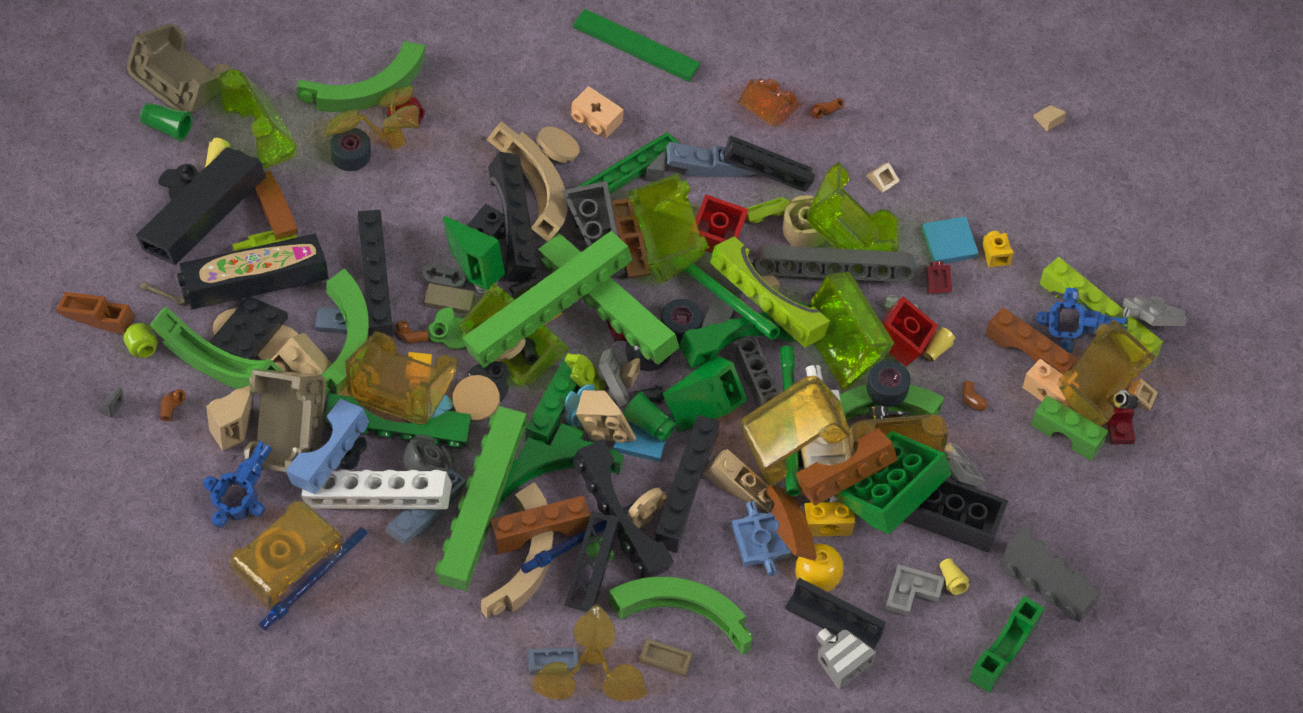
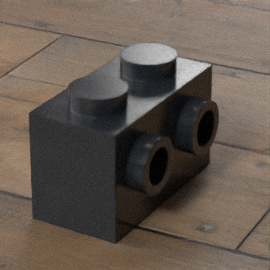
(489, 222)

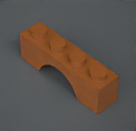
(1011, 331)
(824, 481)
(513, 530)

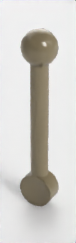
(179, 300)

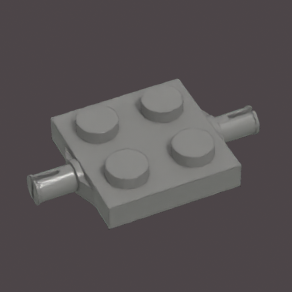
(1153, 311)

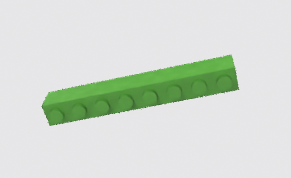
(547, 299)
(616, 306)
(482, 498)

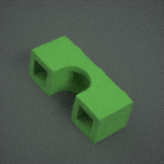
(1084, 434)

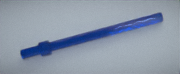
(544, 557)
(280, 609)

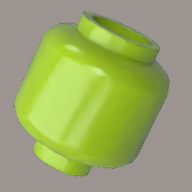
(140, 340)

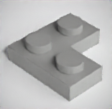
(610, 370)
(961, 466)
(911, 583)

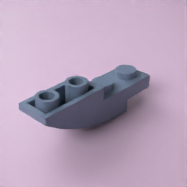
(703, 161)
(415, 522)

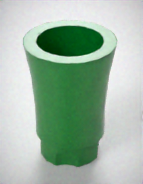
(167, 120)
(649, 417)

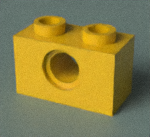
(829, 519)

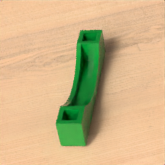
(706, 342)
(446, 428)

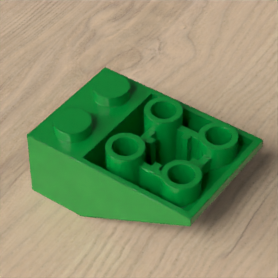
(475, 253)
(707, 391)

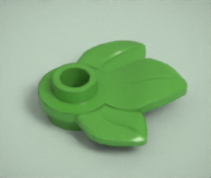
(449, 327)

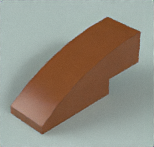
(96, 312)

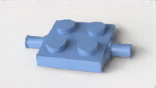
(758, 539)

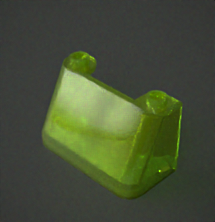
(245, 97)
(846, 222)
(668, 226)
(548, 345)

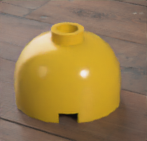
(824, 571)

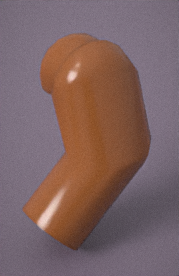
(827, 108)
(409, 335)
(973, 399)
(170, 402)

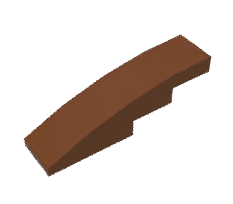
(275, 207)
(630, 234)
(793, 523)

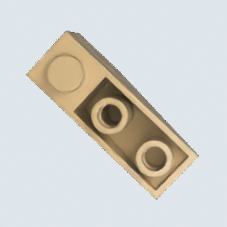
(737, 479)

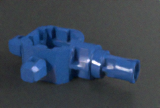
(1088, 319)
(245, 477)

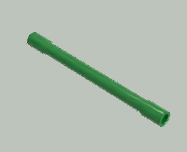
(761, 323)
(787, 365)

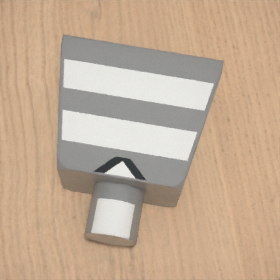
(843, 656)

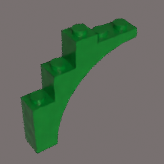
(539, 458)

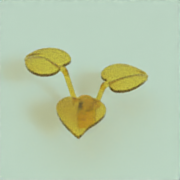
(403, 118)
(594, 633)

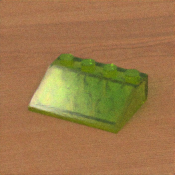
(854, 334)

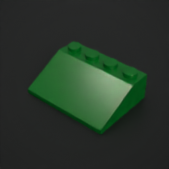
(899, 488)

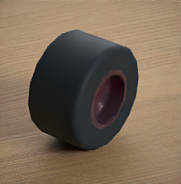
(350, 149)
(681, 316)
(888, 383)

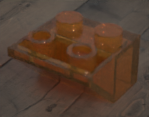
(769, 101)

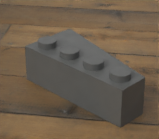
(593, 213)
(1048, 575)

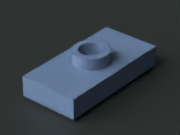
(330, 321)
(541, 657)

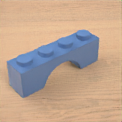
(313, 468)

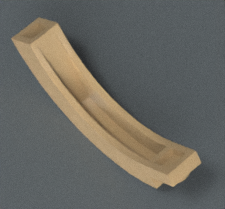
(541, 176)
(523, 585)

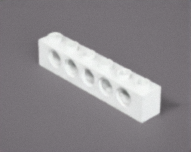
(388, 495)

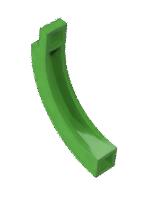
(367, 92)
(350, 301)
(205, 356)
(918, 401)
(683, 594)

